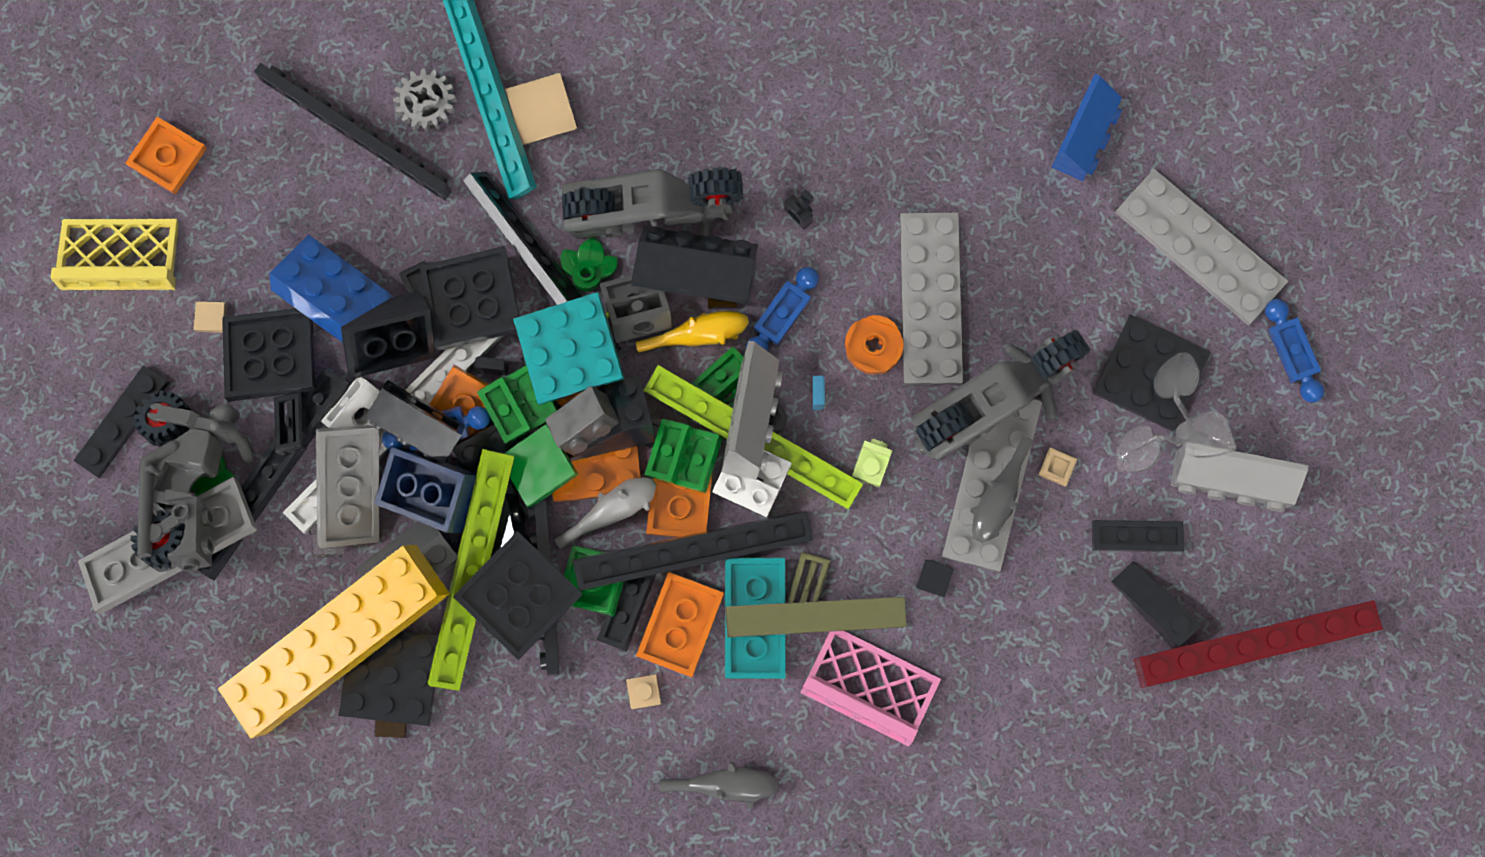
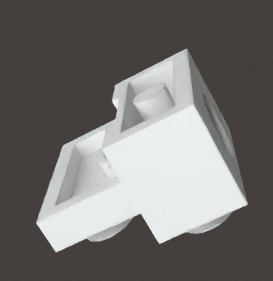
(359, 395)
(751, 492)

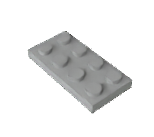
(347, 485)

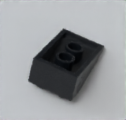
(389, 336)
(634, 418)

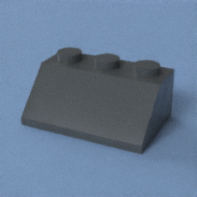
(430, 542)

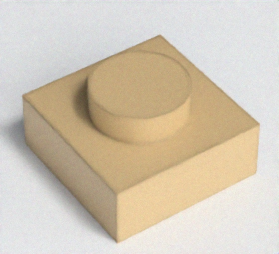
(643, 692)

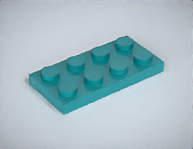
(754, 583)

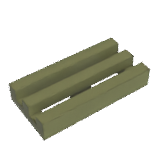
(814, 560)

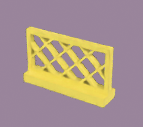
(111, 276)

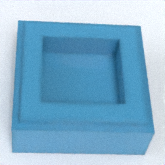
(818, 393)

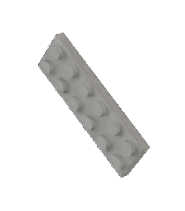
(1201, 247)
(931, 299)
(983, 464)
(118, 574)

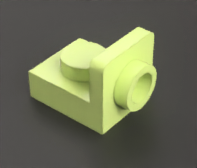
(872, 462)

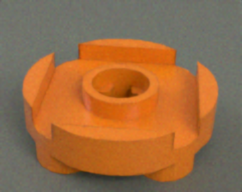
(866, 330)

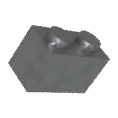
(582, 421)

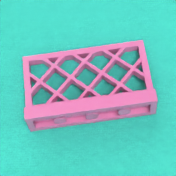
(859, 709)

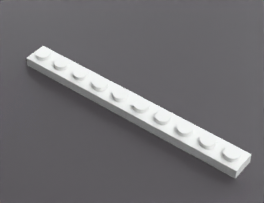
(304, 509)

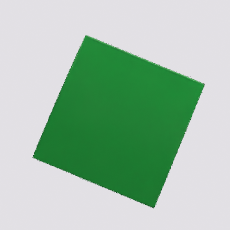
(722, 376)
(514, 405)
(683, 455)

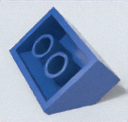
(1089, 130)

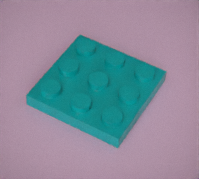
(568, 348)

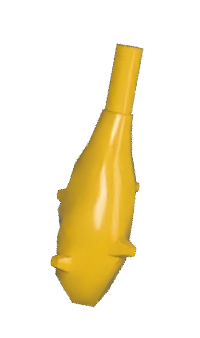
(700, 330)

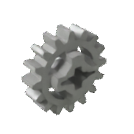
(419, 89)

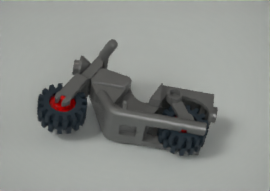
(602, 209)
(997, 395)
(187, 450)

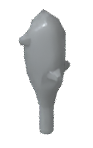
(614, 506)

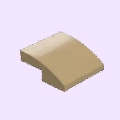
(541, 108)

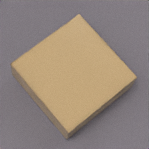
(209, 316)
(1057, 467)

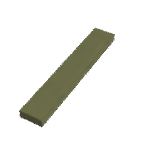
(815, 617)

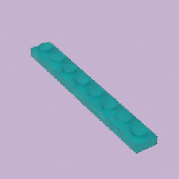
(490, 97)

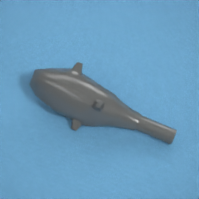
(1000, 497)
(732, 784)

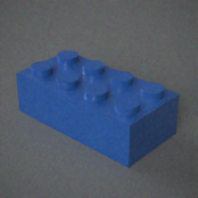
(324, 286)

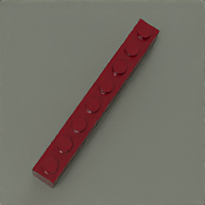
(1257, 644)

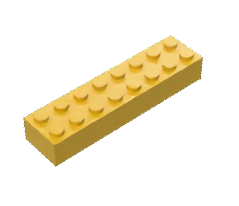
(333, 641)

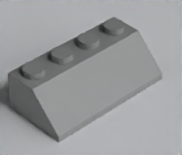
(751, 413)
(1241, 477)

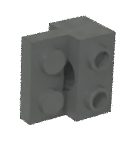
(634, 309)

